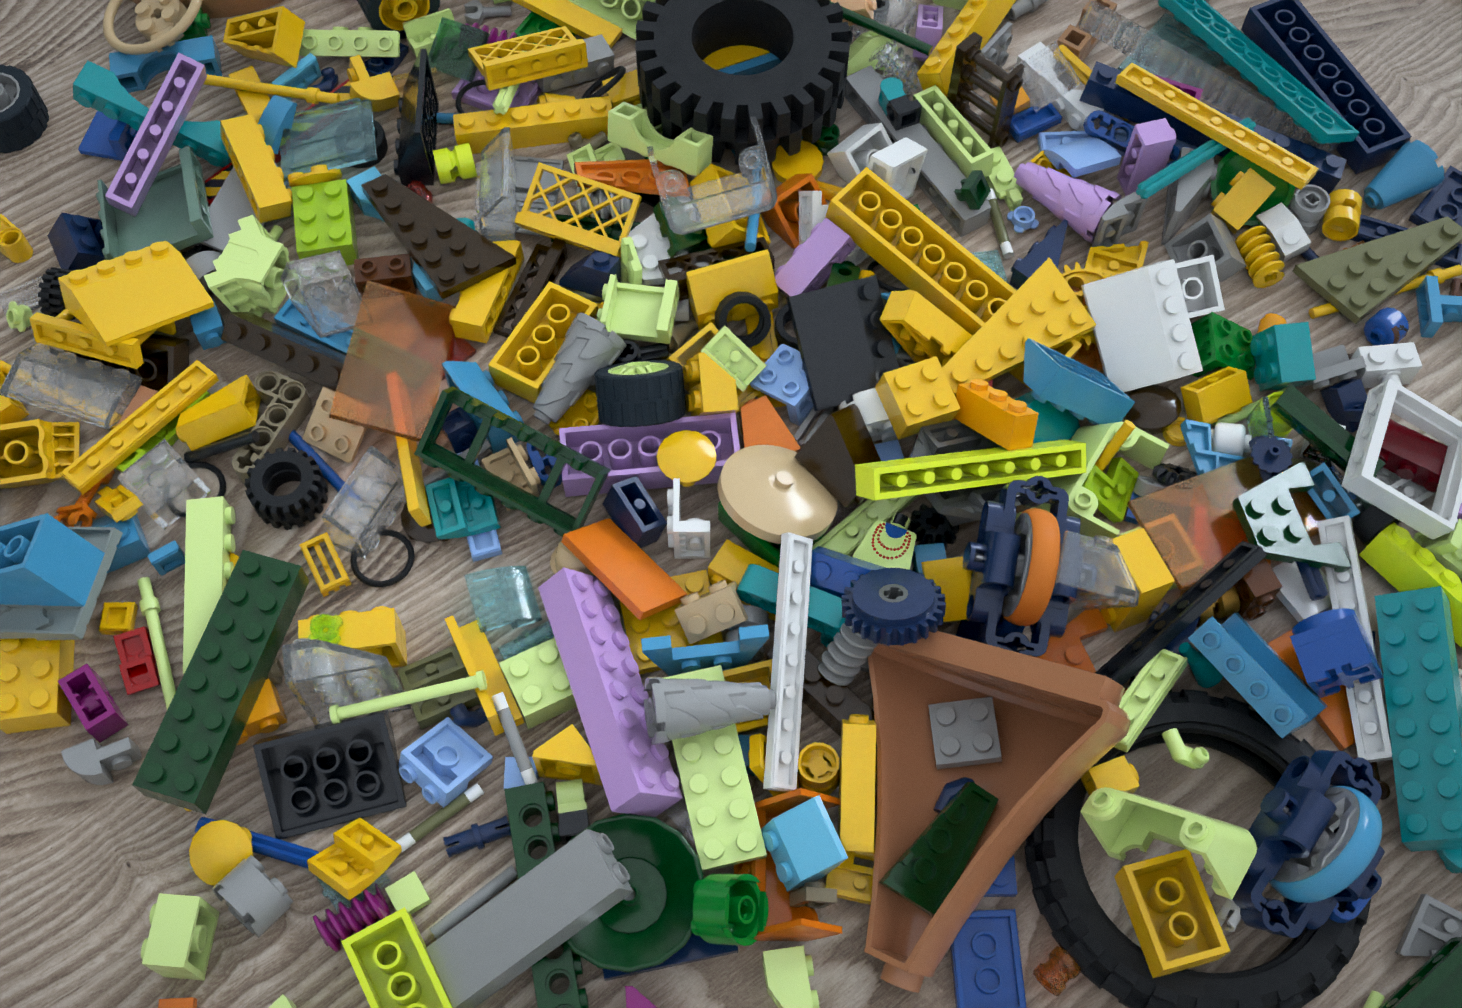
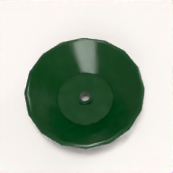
(660, 916)

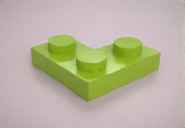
(1113, 488)

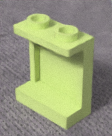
(639, 310)

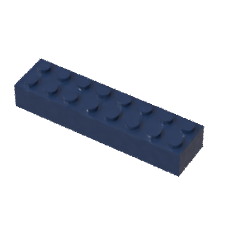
(1307, 52)

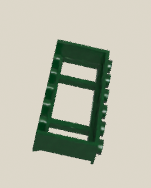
(489, 484)

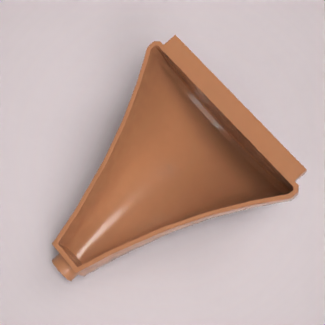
(1050, 733)

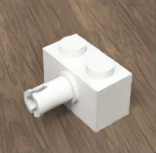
(1390, 361)

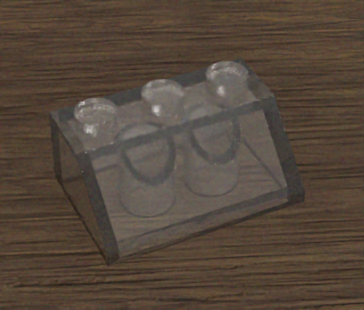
(365, 504)

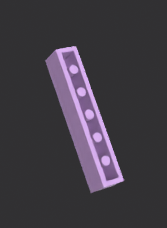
(156, 134)

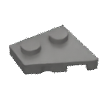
(1429, 928)

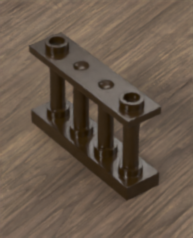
(961, 91)

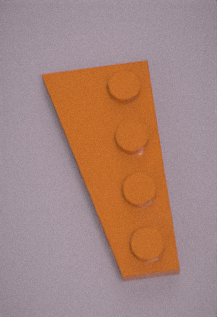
(624, 174)

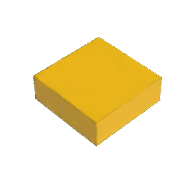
(118, 617)

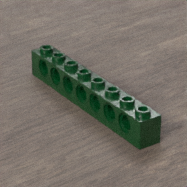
(521, 804)

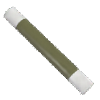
(999, 226)
(440, 817)

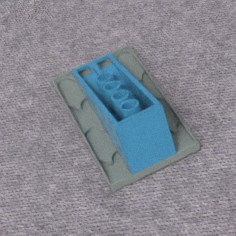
(51, 577)

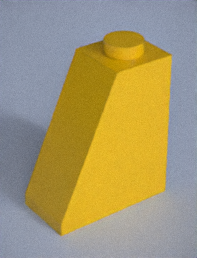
(220, 414)

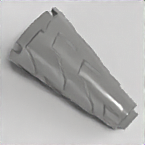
(583, 352)
(696, 705)

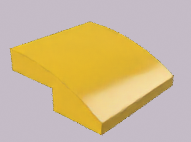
(355, 858)

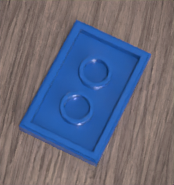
(988, 962)

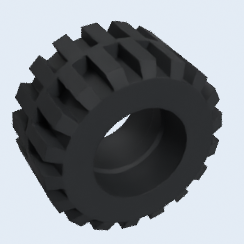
(280, 469)

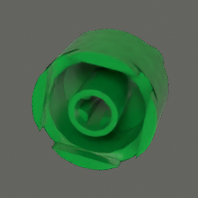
(729, 909)

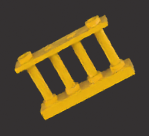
(76, 338)

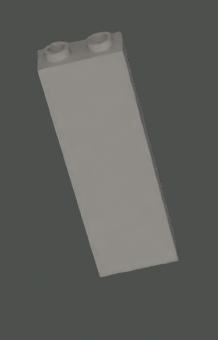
(529, 919)

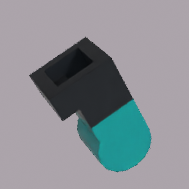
(897, 105)

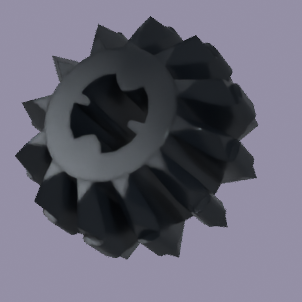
(921, 525)

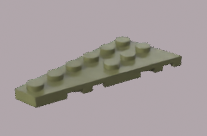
(1374, 271)

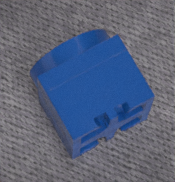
(1334, 651)

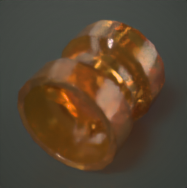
(1057, 971)

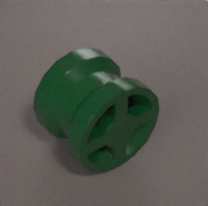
(828, 139)

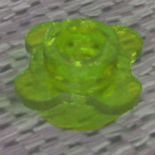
(323, 621)

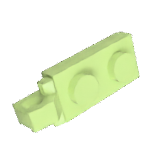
(1003, 180)

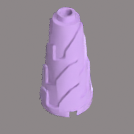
(1067, 197)

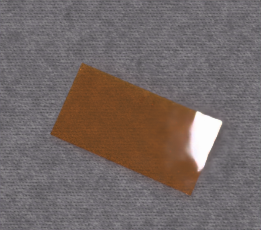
(393, 362)
(1196, 521)

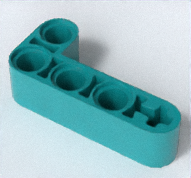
(760, 589)

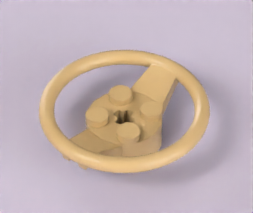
(157, 20)

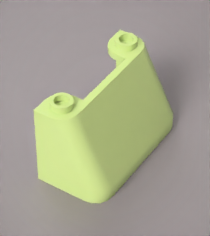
(1133, 821)

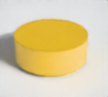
(1173, 433)

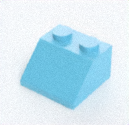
(803, 844)

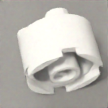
(873, 415)

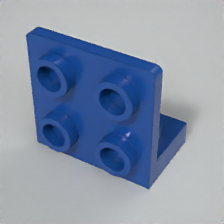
(107, 138)

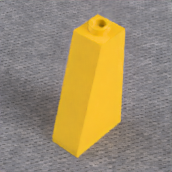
(857, 783)

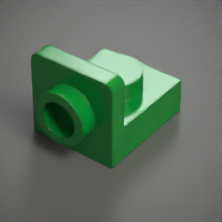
(198, 27)

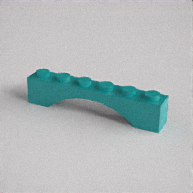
(103, 92)

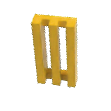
(334, 583)

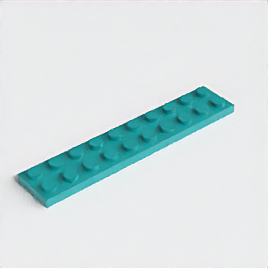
(1262, 70)

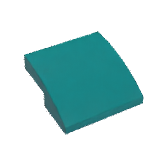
(460, 509)

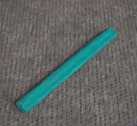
(1184, 165)

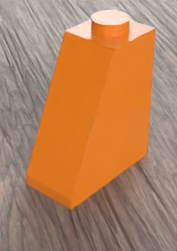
(764, 426)

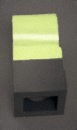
(571, 809)

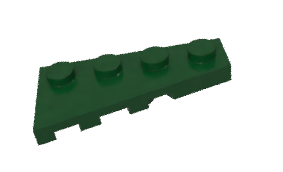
(942, 850)

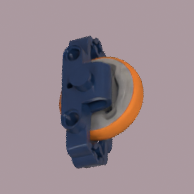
(1018, 566)

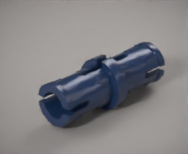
(477, 836)

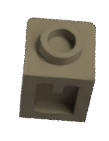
(813, 895)

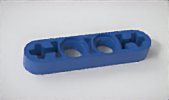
(1107, 119)

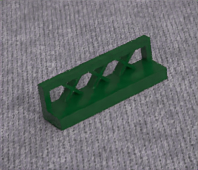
(1316, 427)

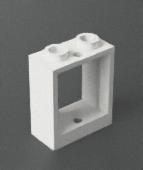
(896, 163)

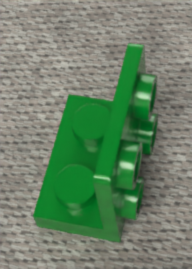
(1223, 344)

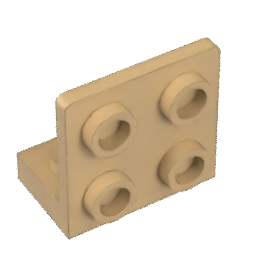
(332, 435)

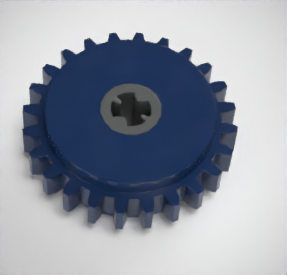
(893, 606)

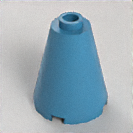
(1404, 176)

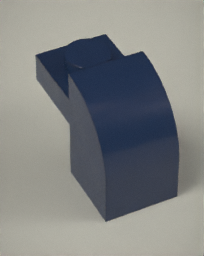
(1345, 402)

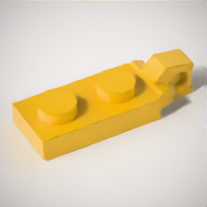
(118, 503)

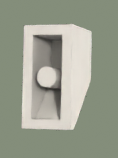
(1284, 231)

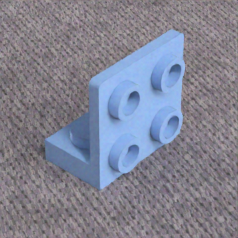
(786, 382)

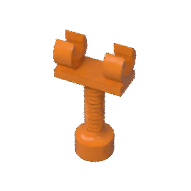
(80, 511)

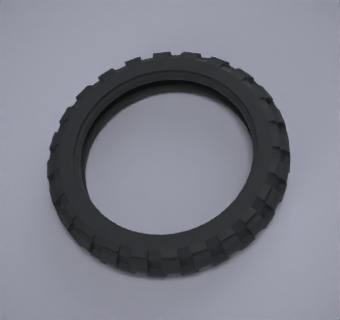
(1119, 964)

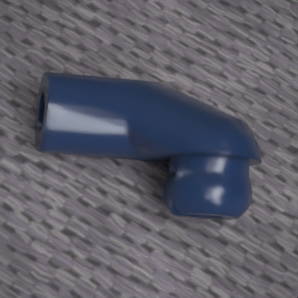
(329, 80)
(466, 718)
(949, 791)

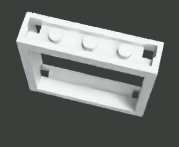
(1361, 466)

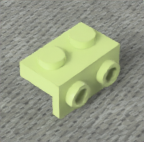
(422, 30)
(734, 357)

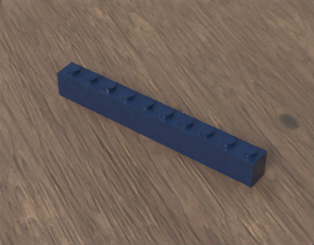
(1106, 94)

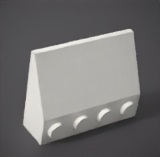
(1142, 326)

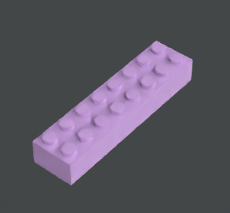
(608, 694)

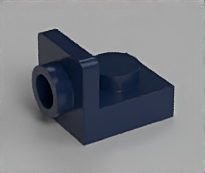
(459, 429)

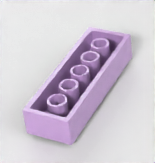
(635, 449)

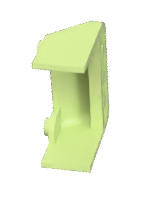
(1083, 502)

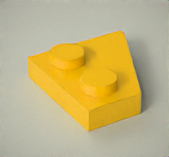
(1117, 257)

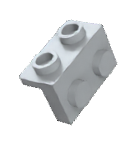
(1334, 363)

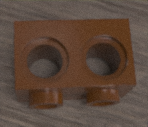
(389, 270)
(1257, 590)

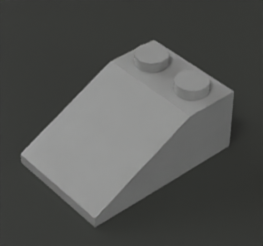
(1185, 195)

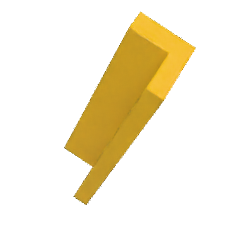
(479, 656)

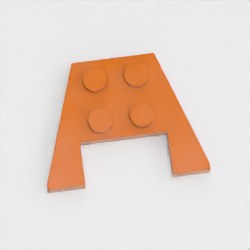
(1069, 648)

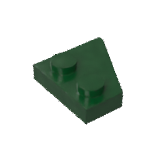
(678, 243)

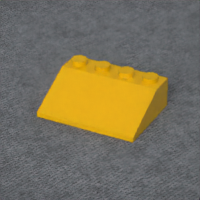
(134, 293)

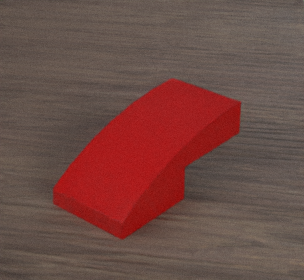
(137, 660)

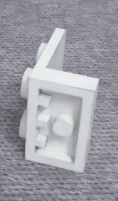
(687, 537)

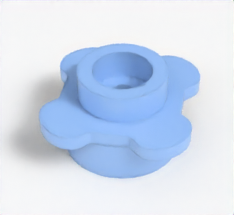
(1023, 213)

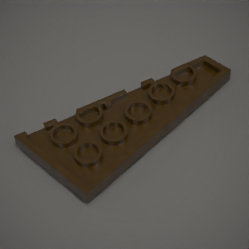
(439, 244)

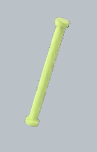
(338, 713)

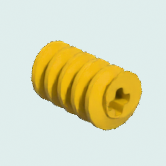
(1259, 257)

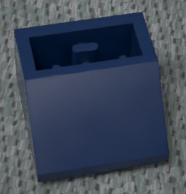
(77, 241)

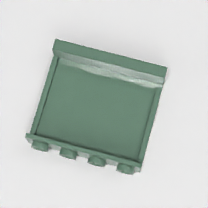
(171, 212)

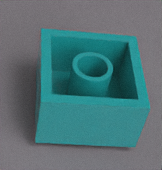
(1283, 356)

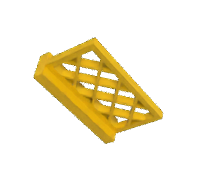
(538, 62)
(565, 231)

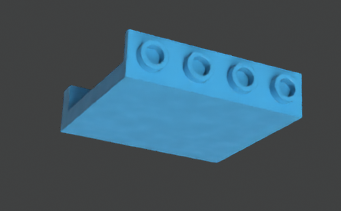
(1258, 674)

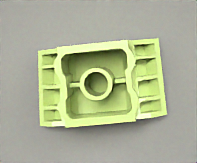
(250, 270)

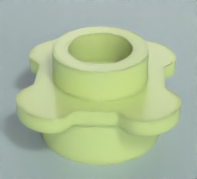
(18, 316)

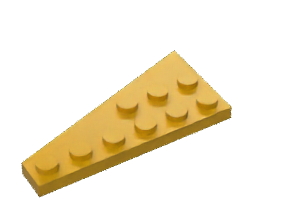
(1039, 310)

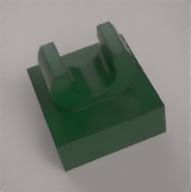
(973, 190)

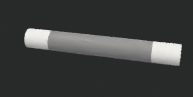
(514, 738)

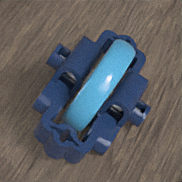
(1313, 844)

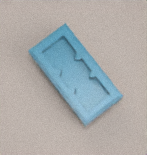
(302, 76)

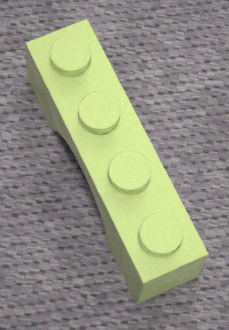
(632, 130)

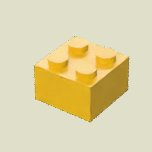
(917, 397)

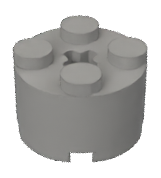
(253, 896)

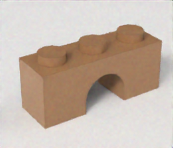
(1079, 41)

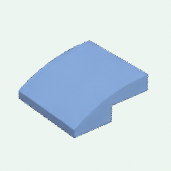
(1083, 156)

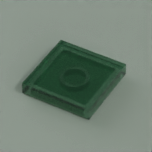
(451, 48)

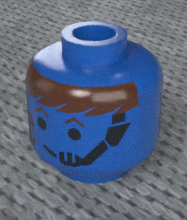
(1386, 326)

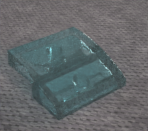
(502, 597)

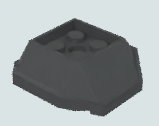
(962, 504)

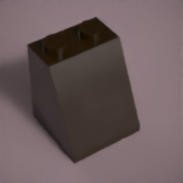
(836, 449)

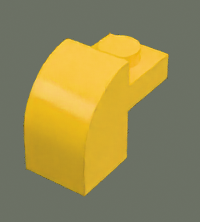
(378, 88)

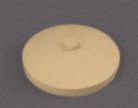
(774, 494)

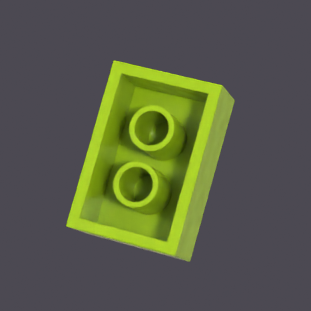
(325, 220)

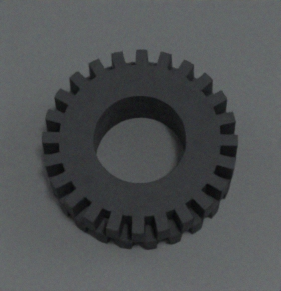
(786, 100)

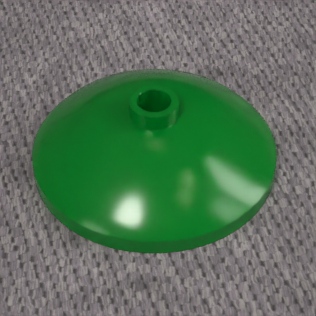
(1231, 165)

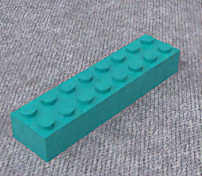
(1423, 715)

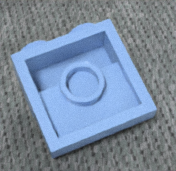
(443, 762)

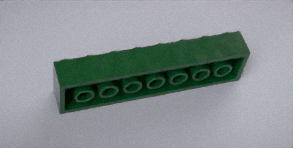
(222, 682)

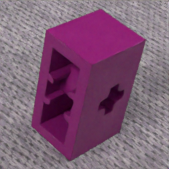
(93, 703)

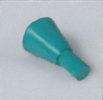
(1202, 669)

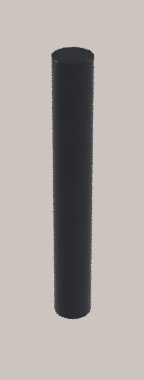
(222, 446)

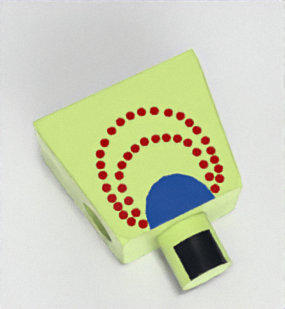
(888, 543)

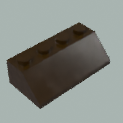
(162, 358)

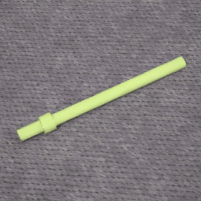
(150, 608)

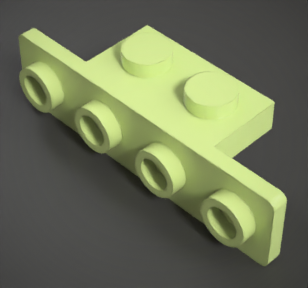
(349, 43)

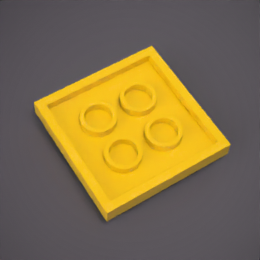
(665, 623)

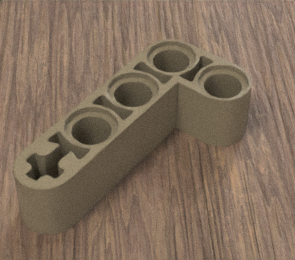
(279, 407)

